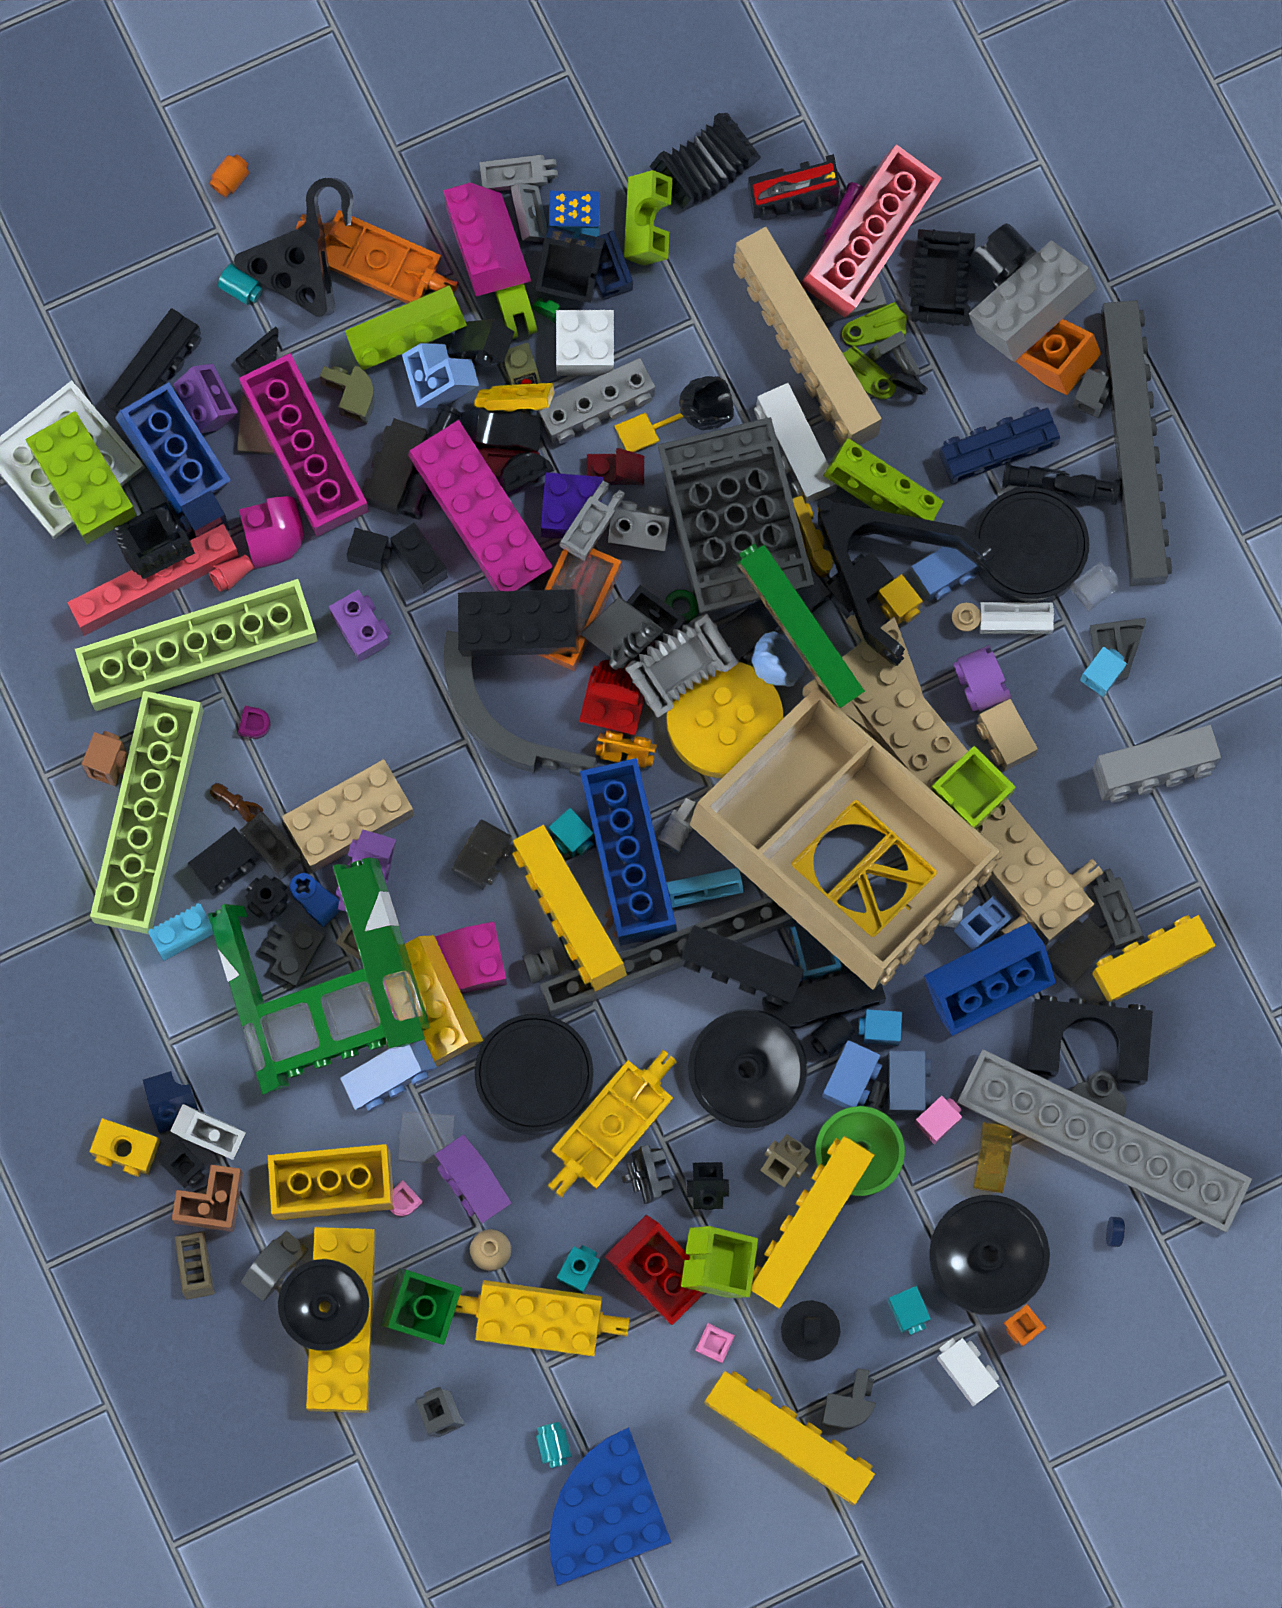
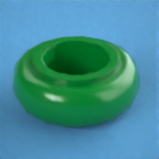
(685, 595)

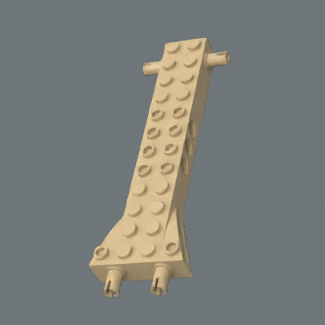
(916, 736)

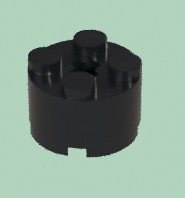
(1001, 255)

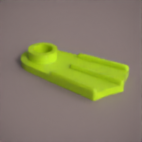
(876, 326)
(869, 373)

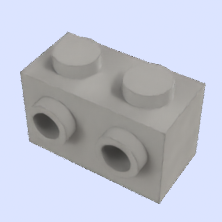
(639, 531)

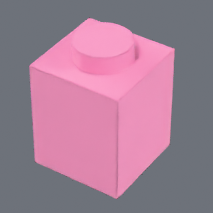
(939, 1119)

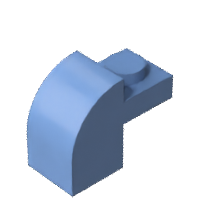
(983, 923)

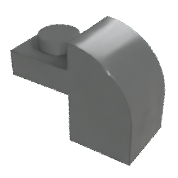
(273, 1265)
(851, 1411)

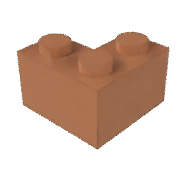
(217, 1207)

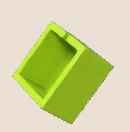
(974, 788)
(719, 1262)

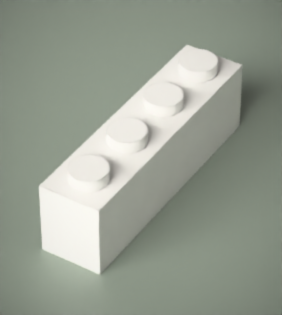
(796, 443)

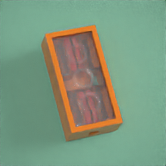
(593, 584)

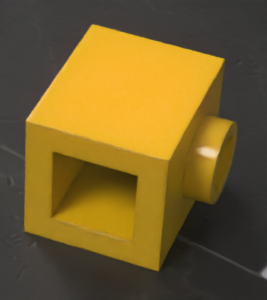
(899, 600)

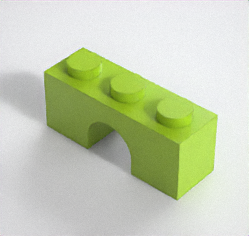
(645, 197)

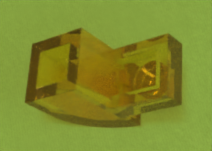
(993, 1157)

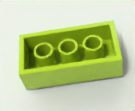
(81, 477)

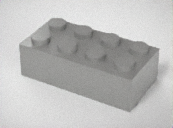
(1032, 300)
(1156, 763)

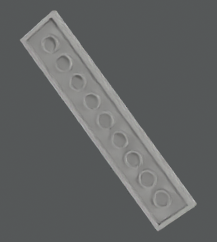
(1104, 1141)

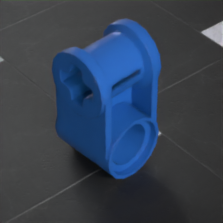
(318, 902)

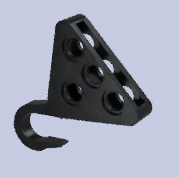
(281, 259)

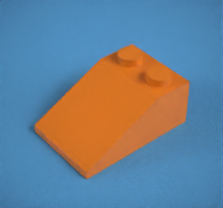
(1061, 356)

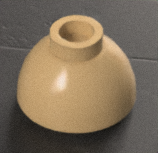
(490, 1250)

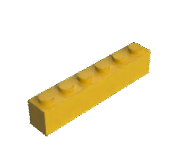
(569, 908)
(812, 1220)
(789, 1437)

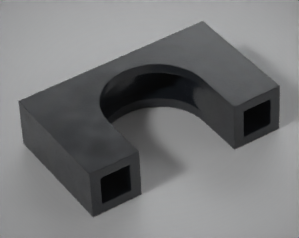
(1128, 1026)

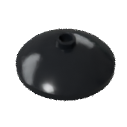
(317, 1283)

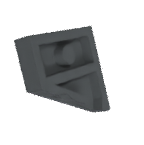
(1120, 636)

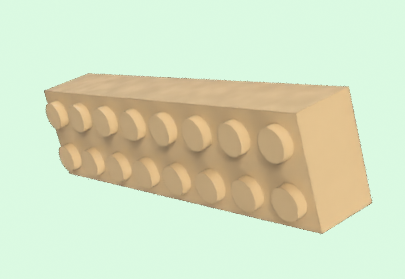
(806, 338)

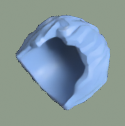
(777, 660)

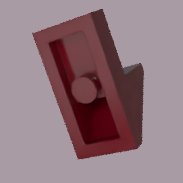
(618, 468)

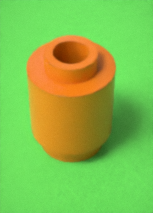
(229, 175)

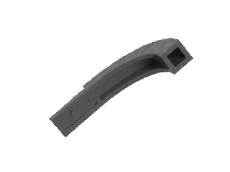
(488, 731)

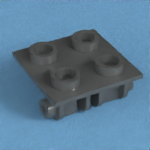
(621, 632)

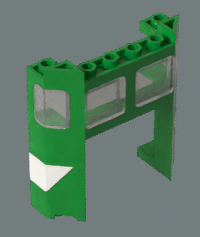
(336, 1014)

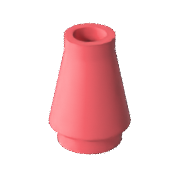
(230, 573)

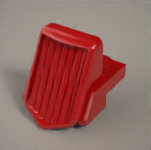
(612, 700)

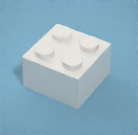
(584, 342)

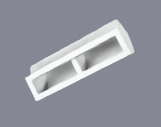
(1016, 618)

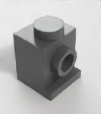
(1091, 392)
(430, 1407)

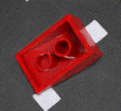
(654, 1268)

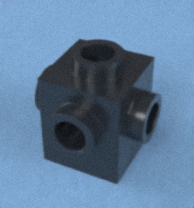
(267, 907)
(708, 1186)

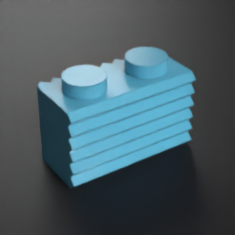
(181, 932)

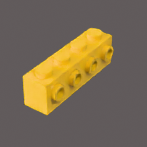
(1153, 958)

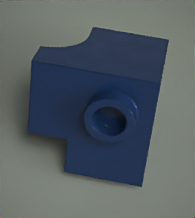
(166, 1099)

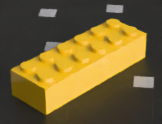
(341, 1376)

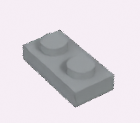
(529, 212)

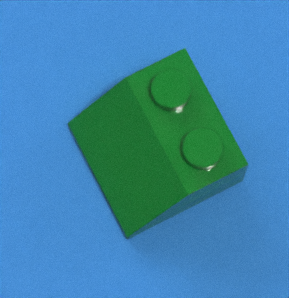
(421, 1306)

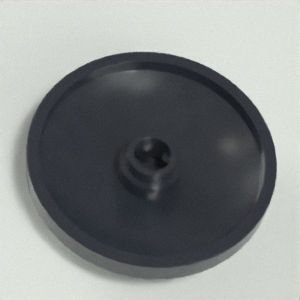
(747, 1068)
(989, 1255)

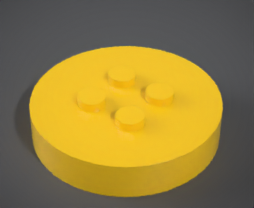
(723, 719)

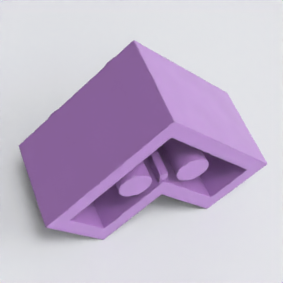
(372, 846)
(472, 1179)

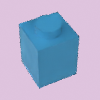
(881, 1027)

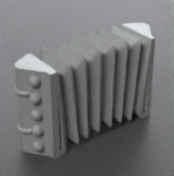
(680, 662)

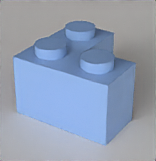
(436, 377)

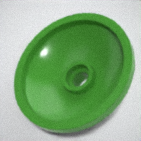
(877, 1134)

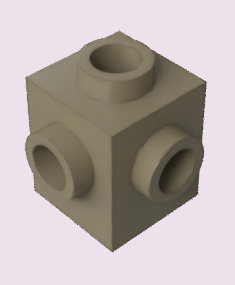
(785, 1160)

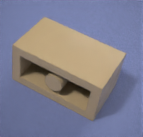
(1006, 735)

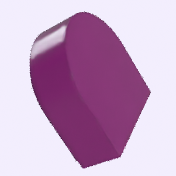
(254, 723)

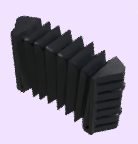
(707, 161)
(941, 277)
(153, 541)

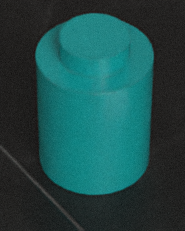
(240, 285)

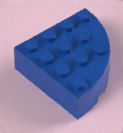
(605, 1512)

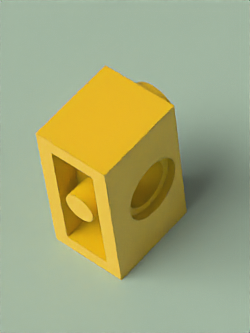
(111, 1135)

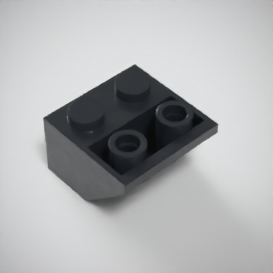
(656, 611)

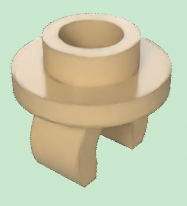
(966, 617)

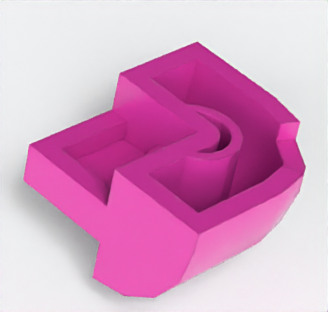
(272, 530)

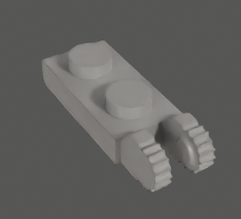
(590, 523)

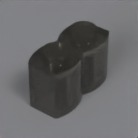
(482, 855)

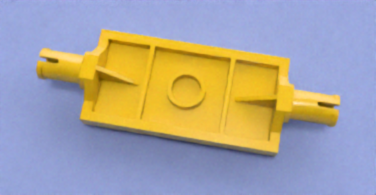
(612, 1124)
(540, 1318)

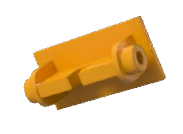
(615, 744)

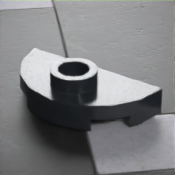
(523, 469)

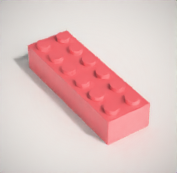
(870, 231)

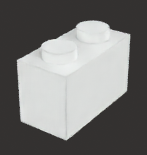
(207, 1131)

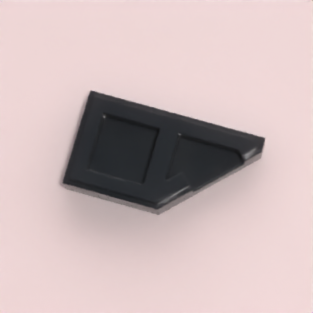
(260, 353)

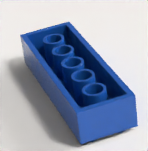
(628, 852)

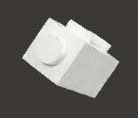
(967, 1371)

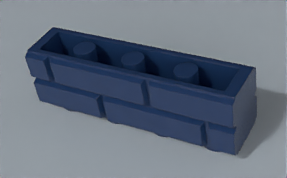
(998, 445)

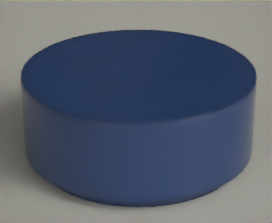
(1115, 1231)

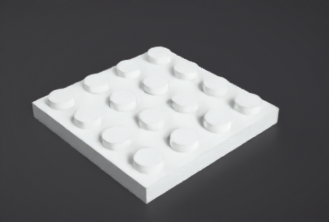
(25, 475)

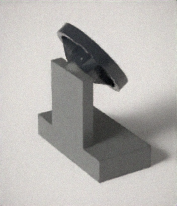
(909, 379)

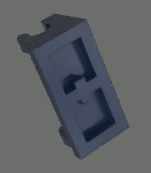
(613, 271)

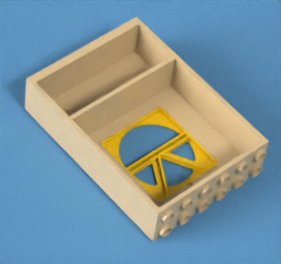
(829, 774)

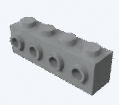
(596, 401)

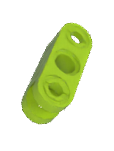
(513, 302)

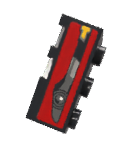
(795, 190)

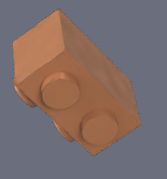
(105, 758)

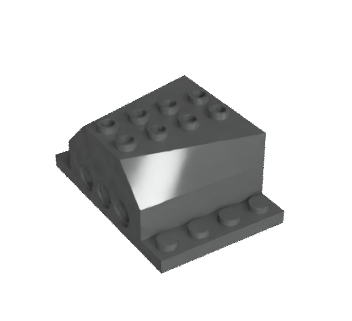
(724, 497)

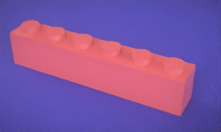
(131, 592)

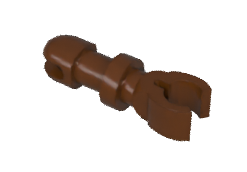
(235, 802)

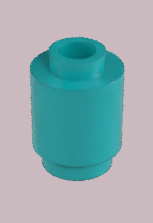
(553, 1445)

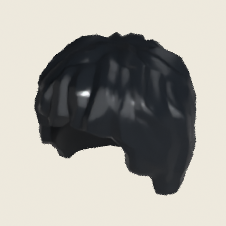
(707, 403)

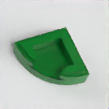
(546, 309)

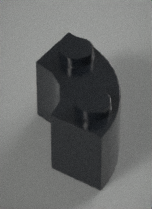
(502, 429)

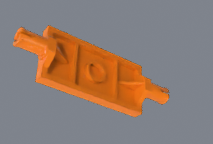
(381, 259)

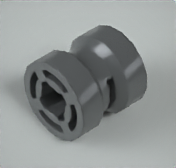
(540, 964)

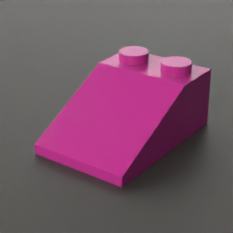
(473, 957)

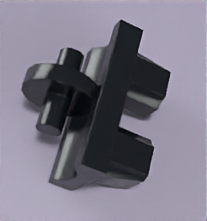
(644, 1176)

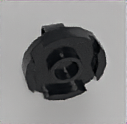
(810, 1330)

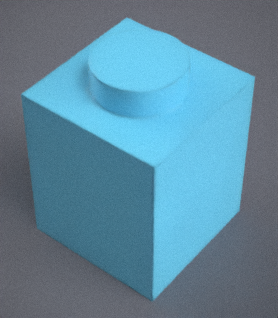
(1104, 671)

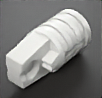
(677, 827)

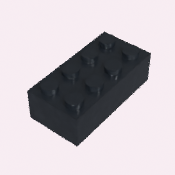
(518, 623)

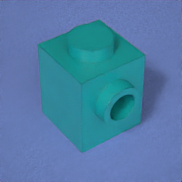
(571, 834)
(579, 1268)

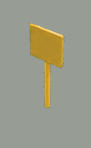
(640, 433)

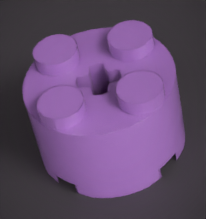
(983, 679)

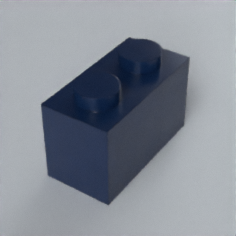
(202, 515)

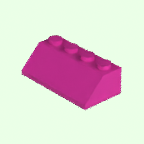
(485, 238)

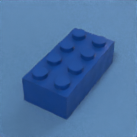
(172, 447)
(990, 979)

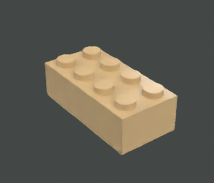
(336, 817)

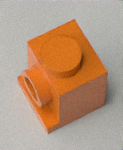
(1024, 1326)

